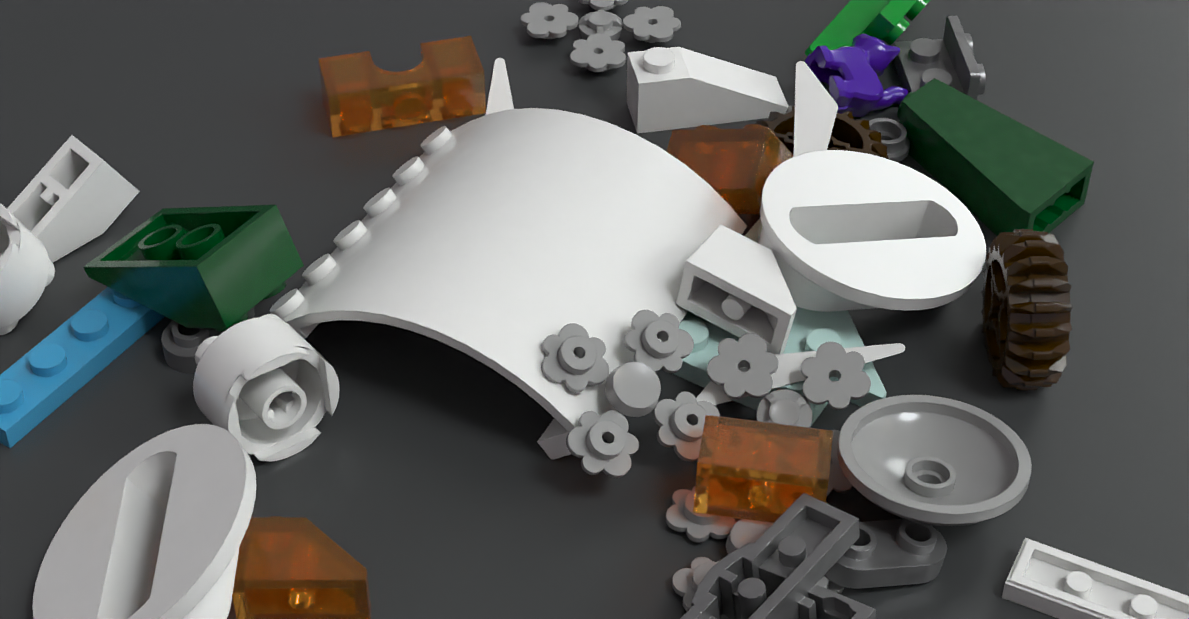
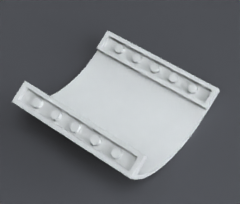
(514, 237)

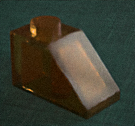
(297, 573)

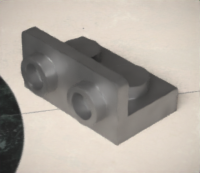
(944, 59)

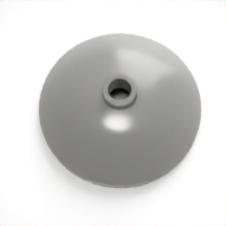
(934, 460)

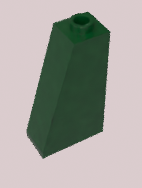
(992, 161)

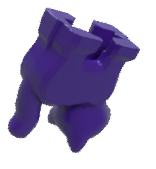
(854, 74)

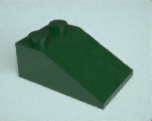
(201, 263)

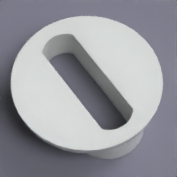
(867, 234)
(154, 533)

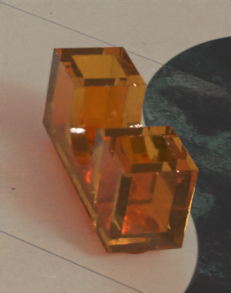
(369, 99)

